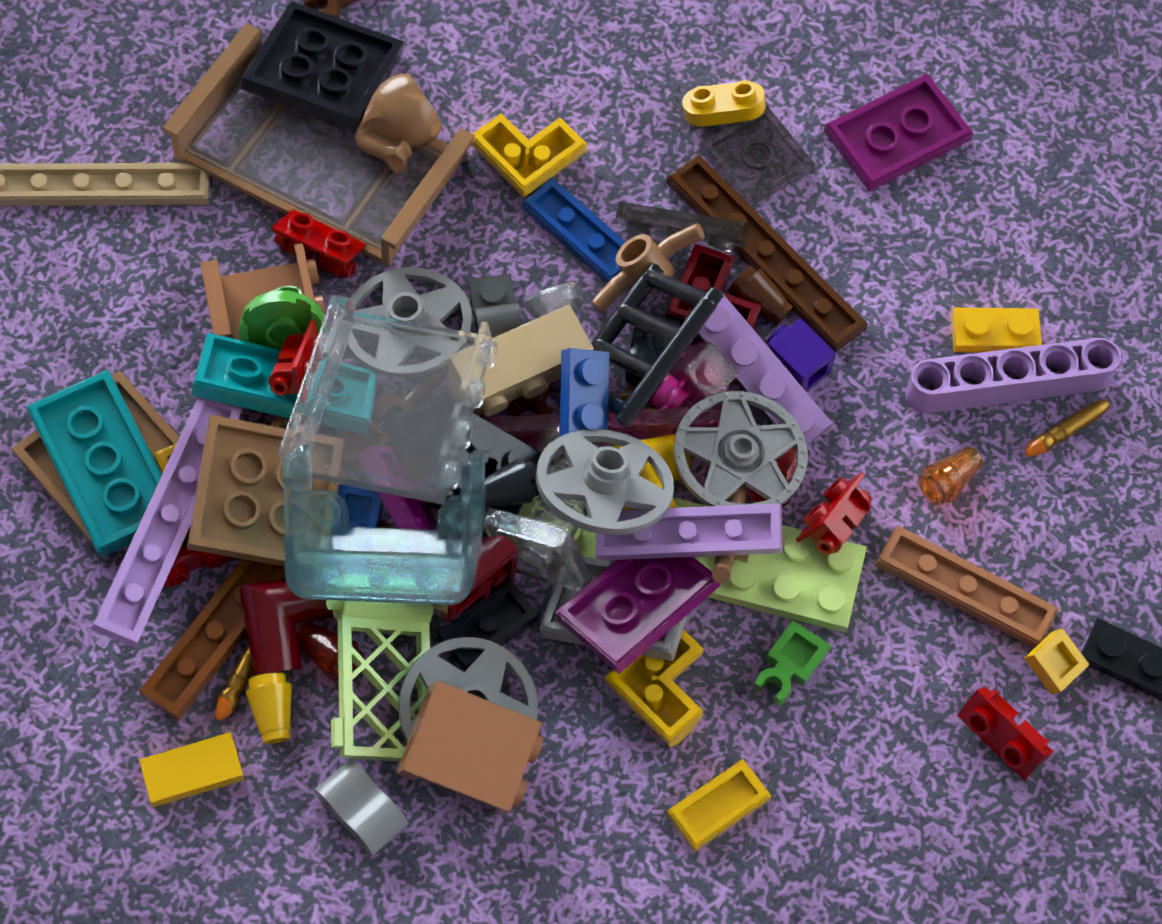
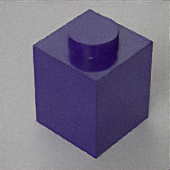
(802, 353)

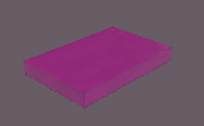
(898, 132)
(635, 605)

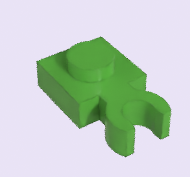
(793, 657)

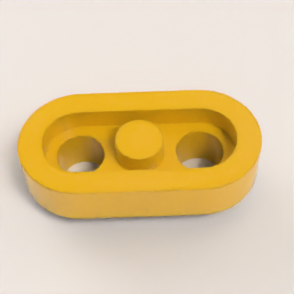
(724, 103)

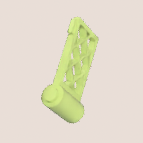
(375, 619)

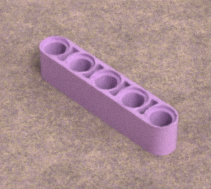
(1027, 363)

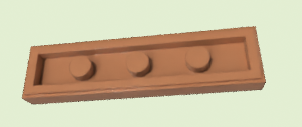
(967, 587)

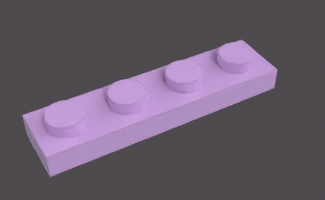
(761, 370)
(698, 533)

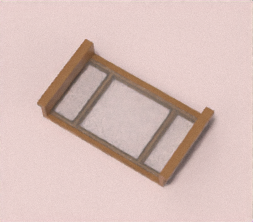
(305, 160)

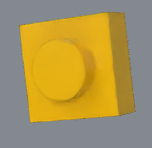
(1056, 661)

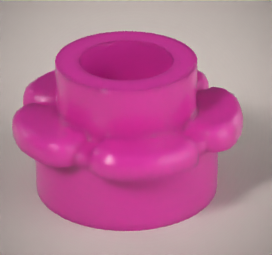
(669, 394)

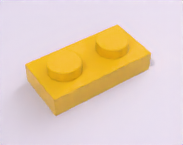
(994, 329)

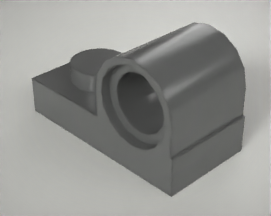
(494, 303)

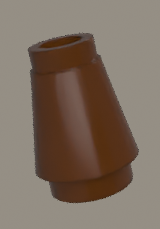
(759, 289)

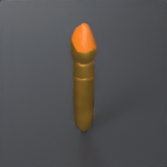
(1044, 442)
(229, 696)

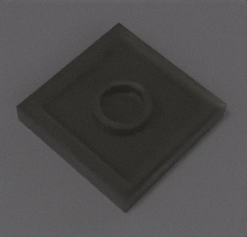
(757, 157)

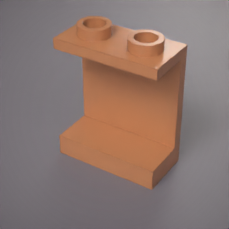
(231, 293)
(471, 747)

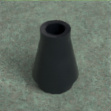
(511, 485)

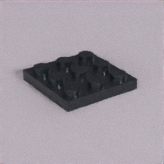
(322, 65)

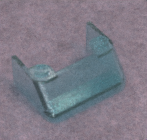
(379, 564)

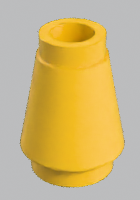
(271, 706)

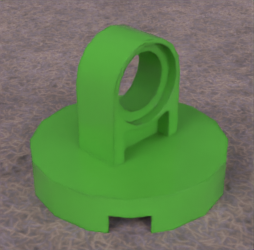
(277, 315)

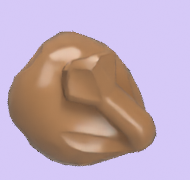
(396, 122)

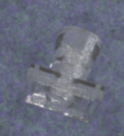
(544, 542)

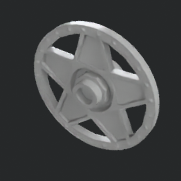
(404, 303)
(740, 450)
(605, 481)
(481, 678)

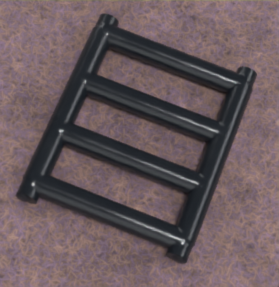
(678, 338)

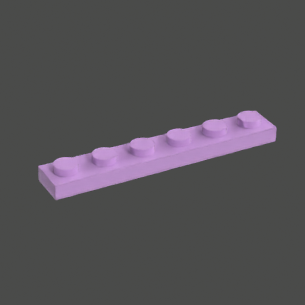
(159, 532)

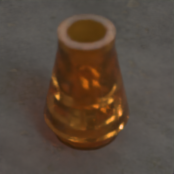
(949, 476)

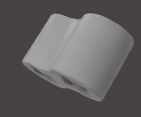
(361, 807)

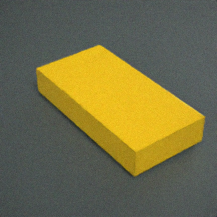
(191, 769)
(718, 805)

